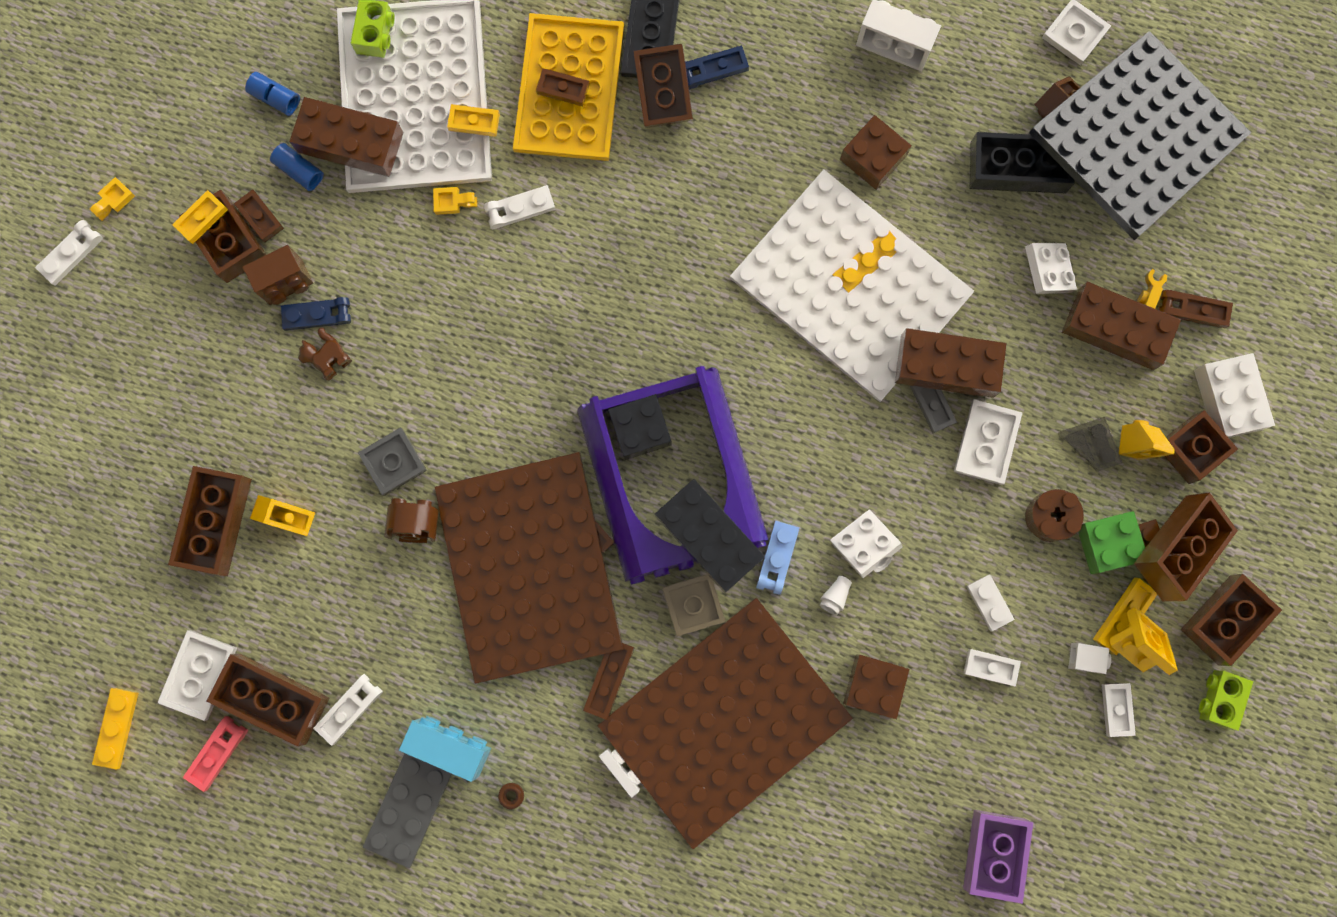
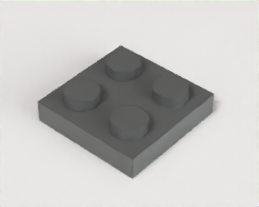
(392, 461)

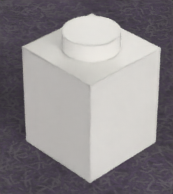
(1089, 658)

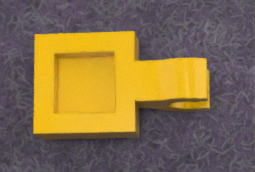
(114, 196)
(449, 200)
(1152, 294)

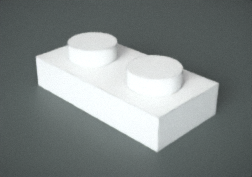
(990, 602)
(992, 667)
(1118, 710)
(626, 779)

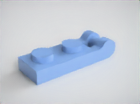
(778, 556)

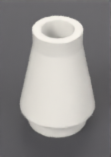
(835, 597)

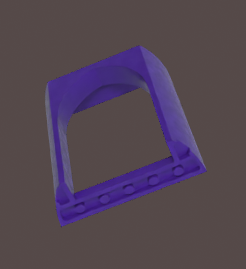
(638, 548)

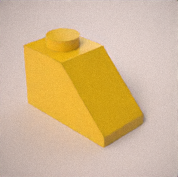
(1143, 441)
(282, 515)

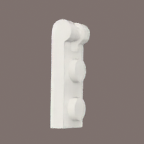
(519, 207)
(69, 253)
(347, 710)

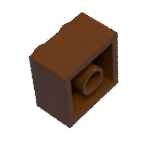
(875, 152)
(278, 275)
(1199, 447)
(876, 686)

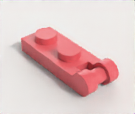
(215, 754)

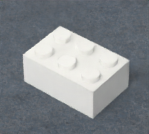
(897, 34)
(1235, 395)

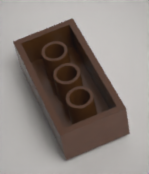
(346, 136)
(1121, 326)
(950, 363)
(210, 521)
(1186, 547)
(268, 699)

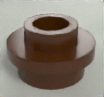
(505, 802)

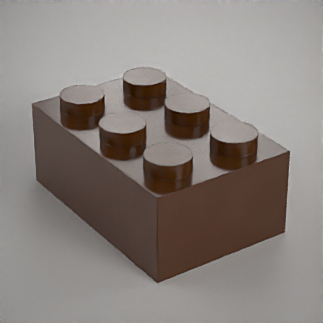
(663, 85)
(229, 242)
(1231, 620)

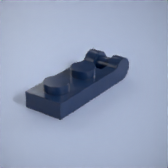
(716, 66)
(315, 314)

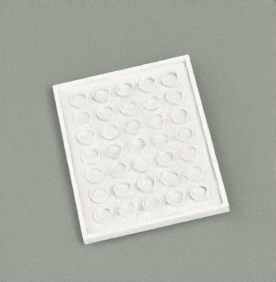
(429, 66)
(859, 328)

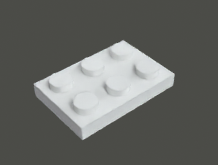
(988, 442)
(195, 675)

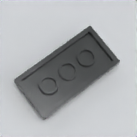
(407, 810)

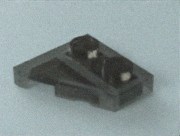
(1093, 443)

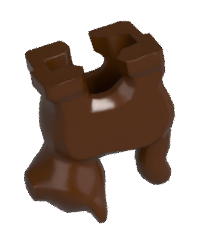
(326, 357)

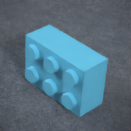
(445, 748)

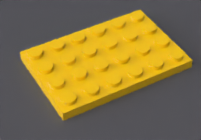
(582, 50)

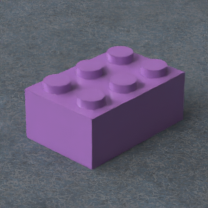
(998, 856)

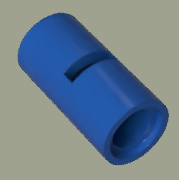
(272, 93)
(296, 166)

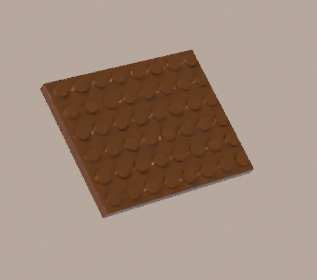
(528, 568)
(724, 723)

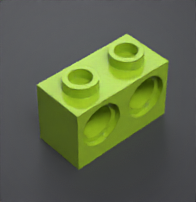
(366, 28)
(1232, 702)

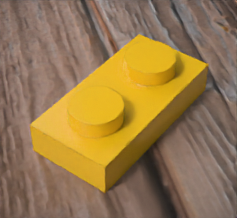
(473, 120)
(200, 217)

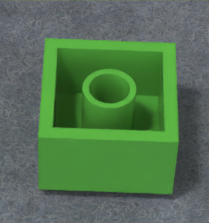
(1111, 542)

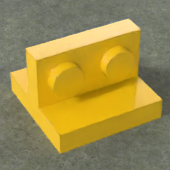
(1144, 644)

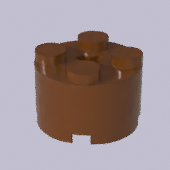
(1059, 502)
(411, 521)

